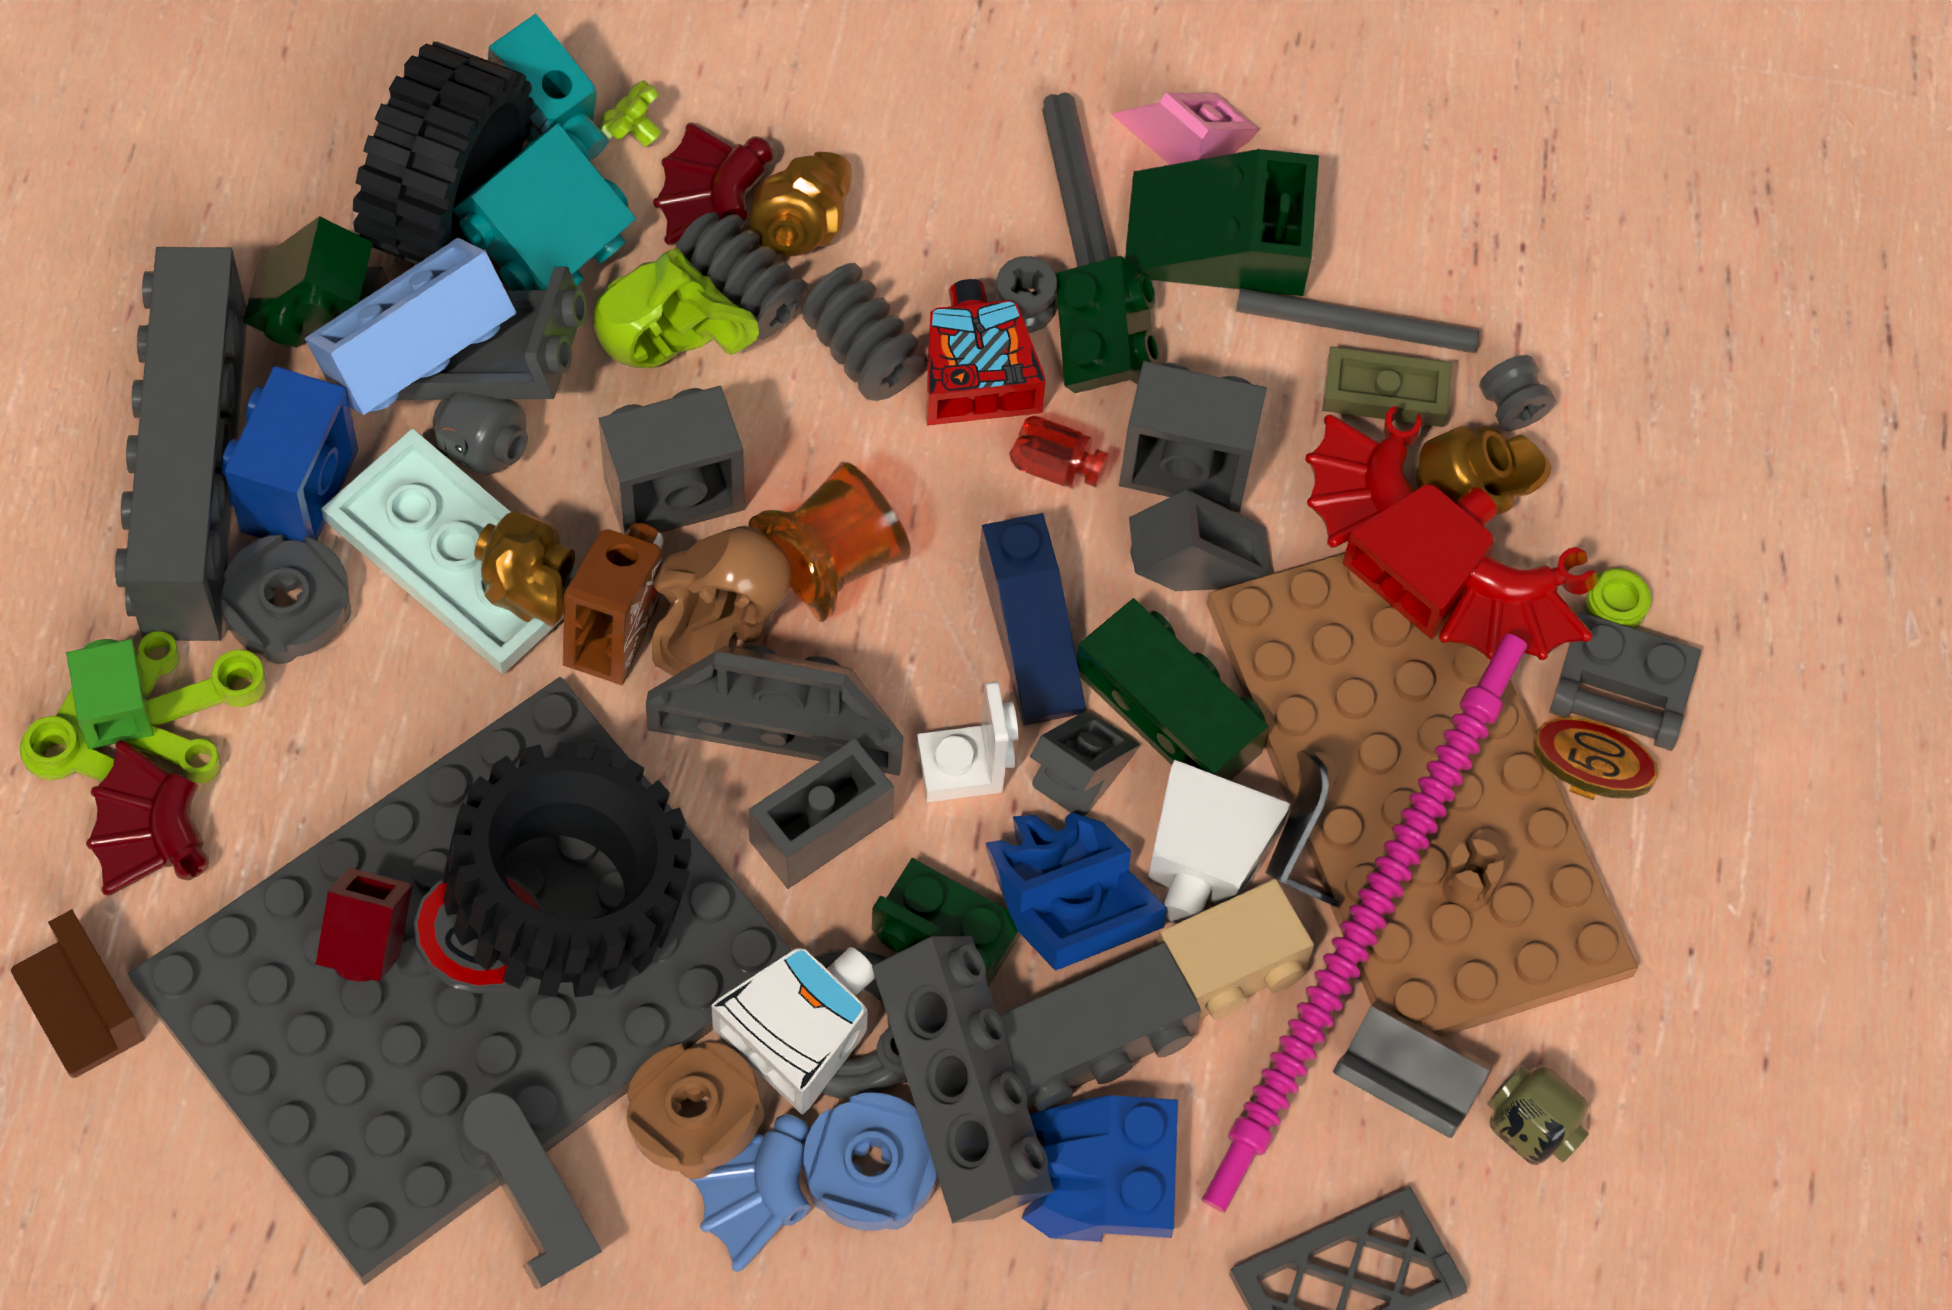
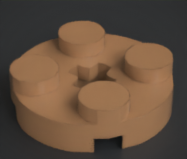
(703, 1141)

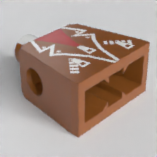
(618, 582)

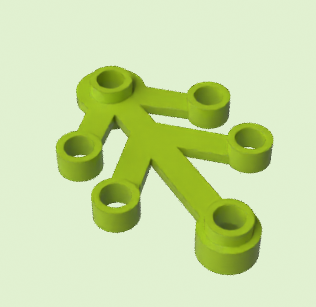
(76, 757)

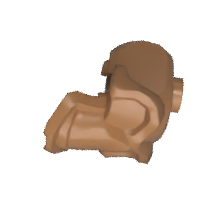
(716, 592)

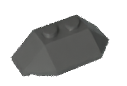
(775, 706)

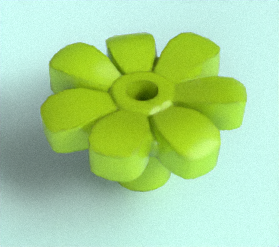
(631, 115)

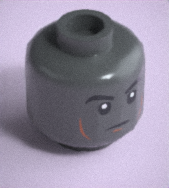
(480, 431)

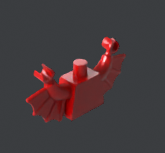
(1434, 552)

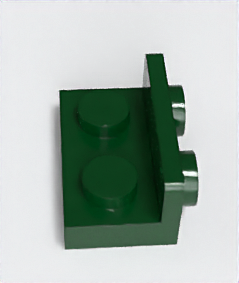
(933, 905)

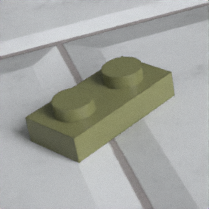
(1374, 382)

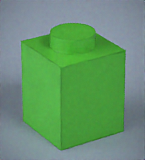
(109, 692)

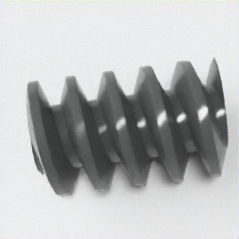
(742, 270)
(862, 334)

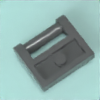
(1630, 666)

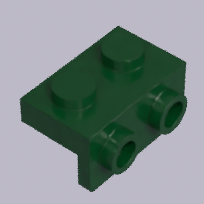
(1105, 323)

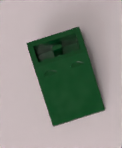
(1226, 221)

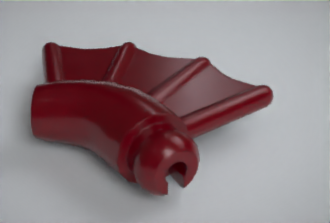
(708, 178)
(144, 822)

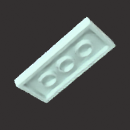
(421, 527)

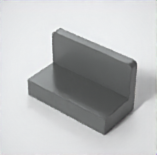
(1413, 1070)

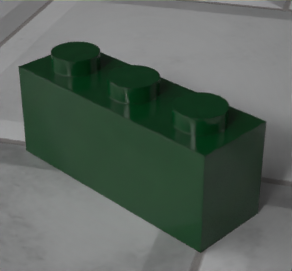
(1170, 693)

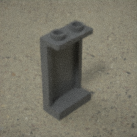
(521, 358)

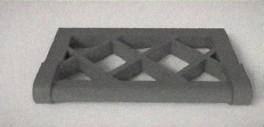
(1355, 1229)

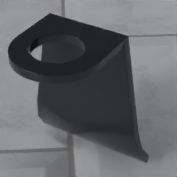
(1302, 818)

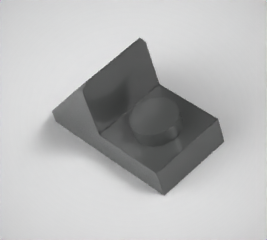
(1080, 761)

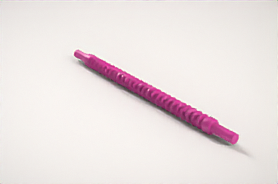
(1251, 1133)

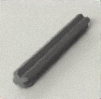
(1075, 179)

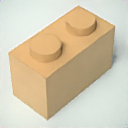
(1240, 949)

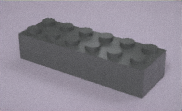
(186, 420)

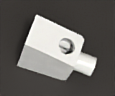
(1211, 839)

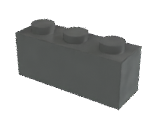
(1100, 1026)

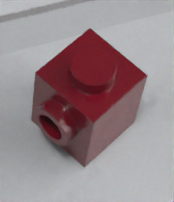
(363, 925)

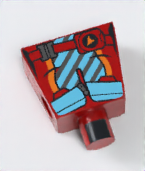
(980, 360)

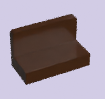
(76, 999)

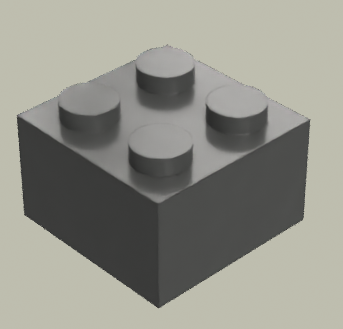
(1191, 434)
(673, 461)

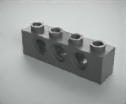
(942, 1033)

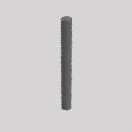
(1357, 320)

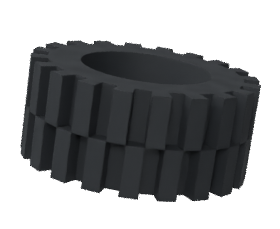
(435, 144)
(581, 802)

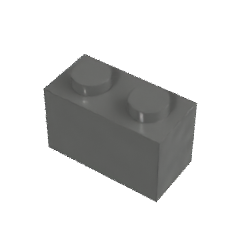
(821, 813)

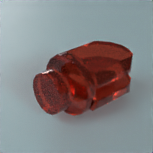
(1057, 453)

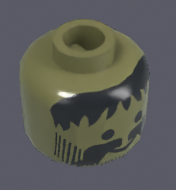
(1538, 1115)

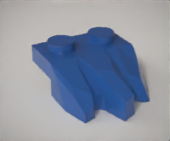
(1072, 889)
(1107, 1168)

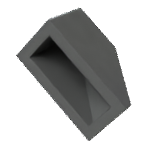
(1197, 544)

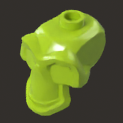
(667, 311)

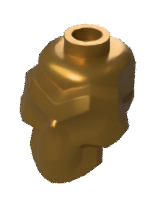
(802, 204)
(1484, 461)
(525, 567)

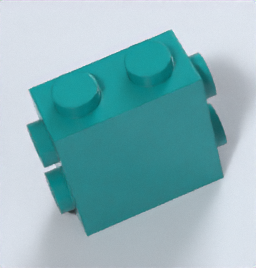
(545, 212)

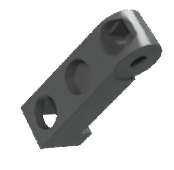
(499, 1130)

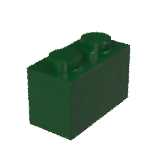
(307, 282)

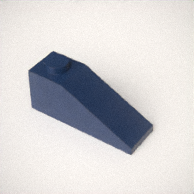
(1031, 617)

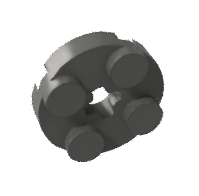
(290, 630)

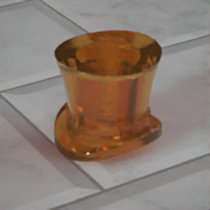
(836, 537)

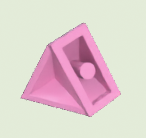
(1189, 126)

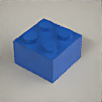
(290, 456)

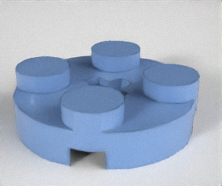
(851, 1129)

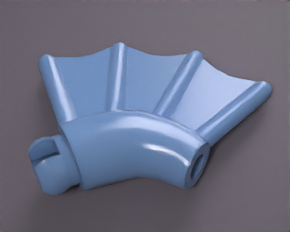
(757, 1191)

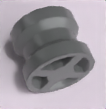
(1034, 274)
(1517, 392)

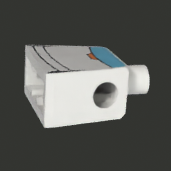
(797, 1021)

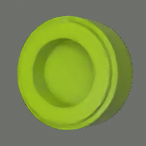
(1619, 598)

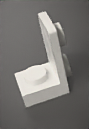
(970, 758)

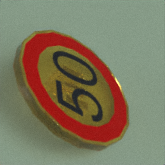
(1595, 759)

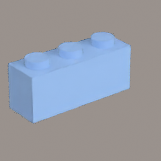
(412, 326)

